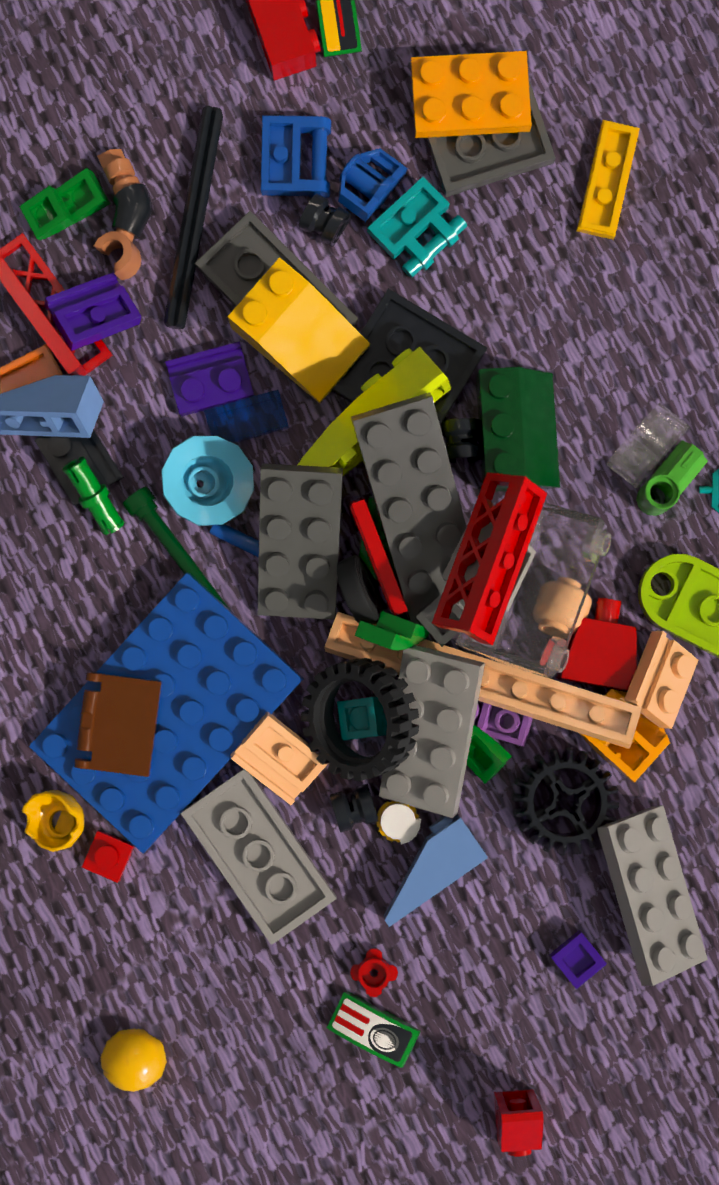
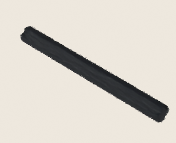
(193, 217)

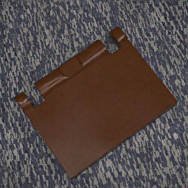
(119, 724)

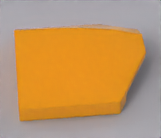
(645, 748)

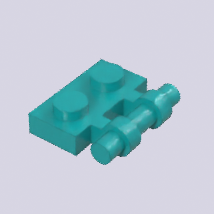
(408, 219)

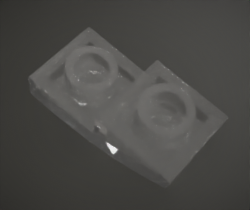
(647, 445)

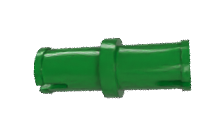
(93, 495)

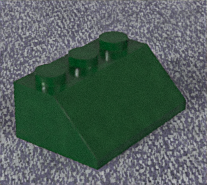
(518, 425)

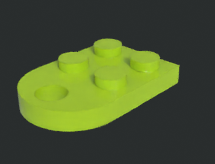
(692, 603)

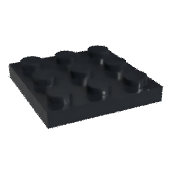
(404, 325)

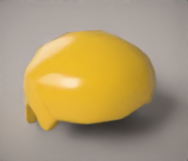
(40, 812)
(133, 1060)

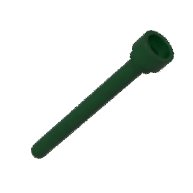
(144, 508)

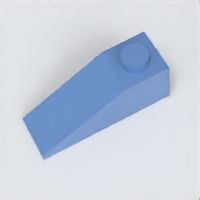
(51, 408)
(439, 862)

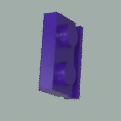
(92, 311)
(209, 378)

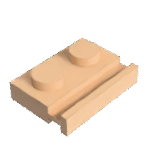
(661, 679)
(278, 758)

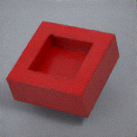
(108, 856)

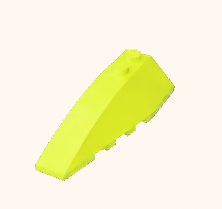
(411, 376)

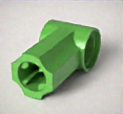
(671, 478)

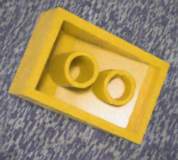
(298, 330)

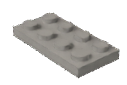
(447, 703)
(259, 856)
(652, 895)

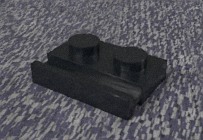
(62, 450)

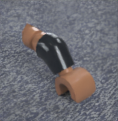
(130, 214)

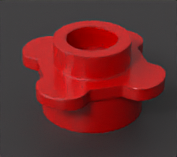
(374, 984)

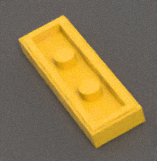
(608, 179)

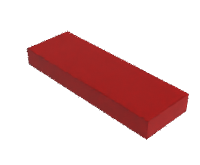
(377, 556)

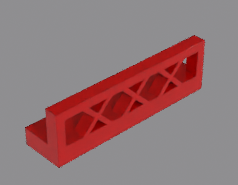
(34, 313)
(498, 557)

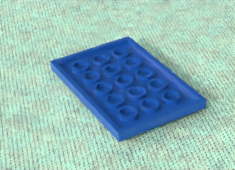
(212, 694)

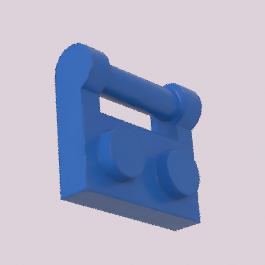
(283, 155)

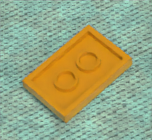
(471, 94)

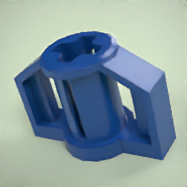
(369, 181)

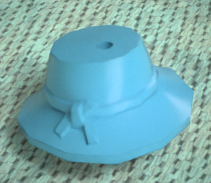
(225, 479)

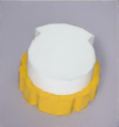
(398, 821)

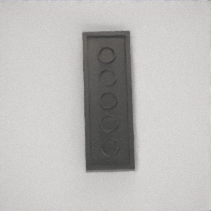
(412, 494)

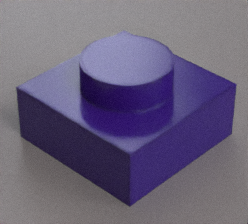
(577, 959)

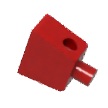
(602, 650)

